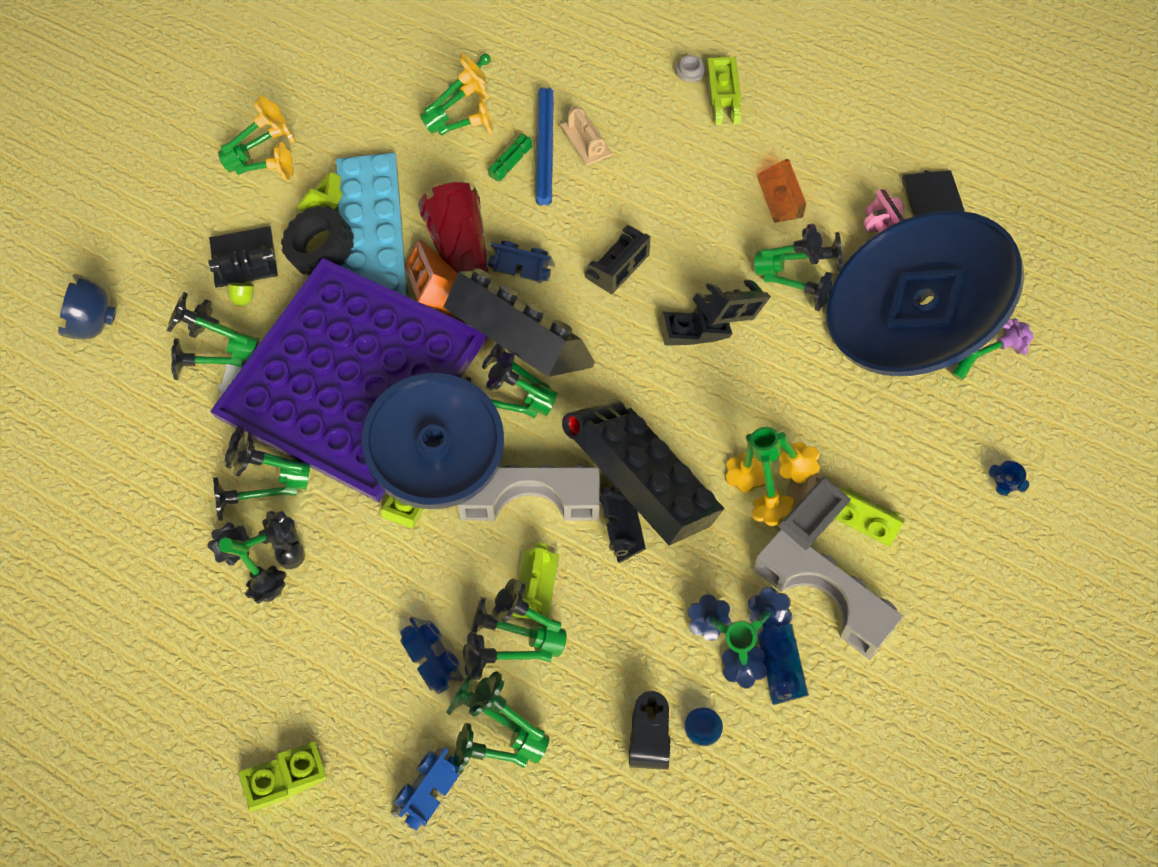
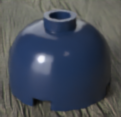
(86, 309)

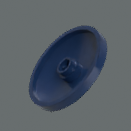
(433, 440)

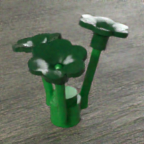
(527, 740)

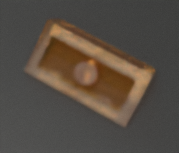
(782, 192)

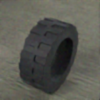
(305, 227)

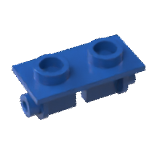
(415, 798)

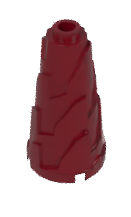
(456, 225)

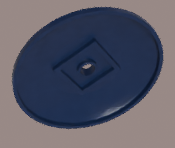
(948, 255)

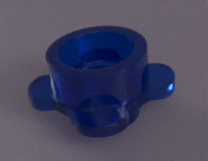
(1015, 472)

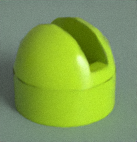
(240, 293)

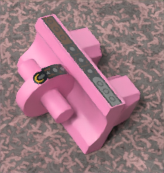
(883, 212)

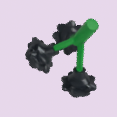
(233, 544)

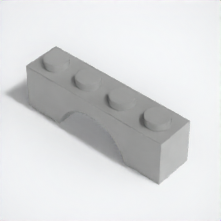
(569, 489)
(865, 617)

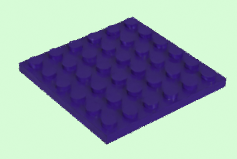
(329, 364)

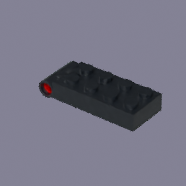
(643, 469)

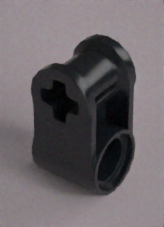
(650, 738)

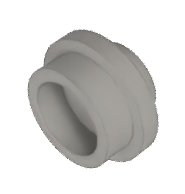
(690, 68)

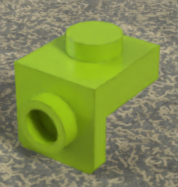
(326, 194)

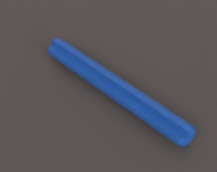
(544, 160)

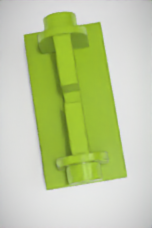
(869, 519)
(539, 575)

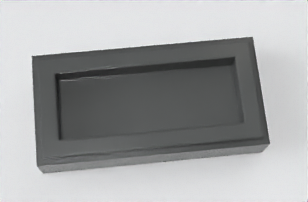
(814, 513)

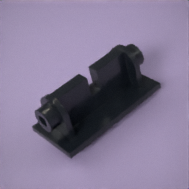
(623, 525)

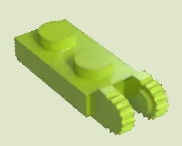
(724, 87)

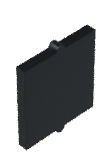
(932, 192)

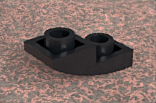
(691, 328)

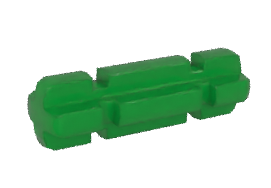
(510, 157)

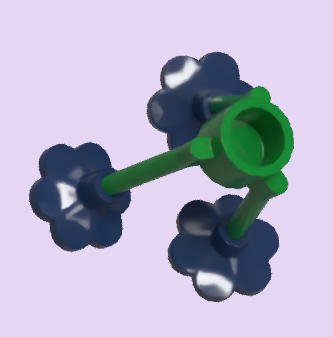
(743, 661)

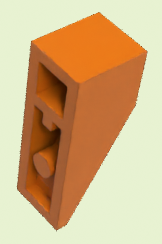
(430, 276)

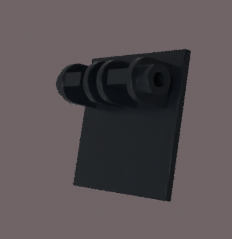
(242, 256)

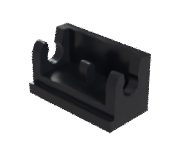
(620, 260)
(731, 306)

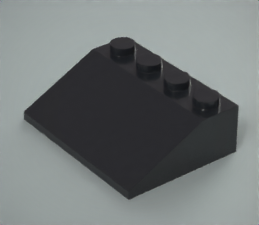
(517, 324)

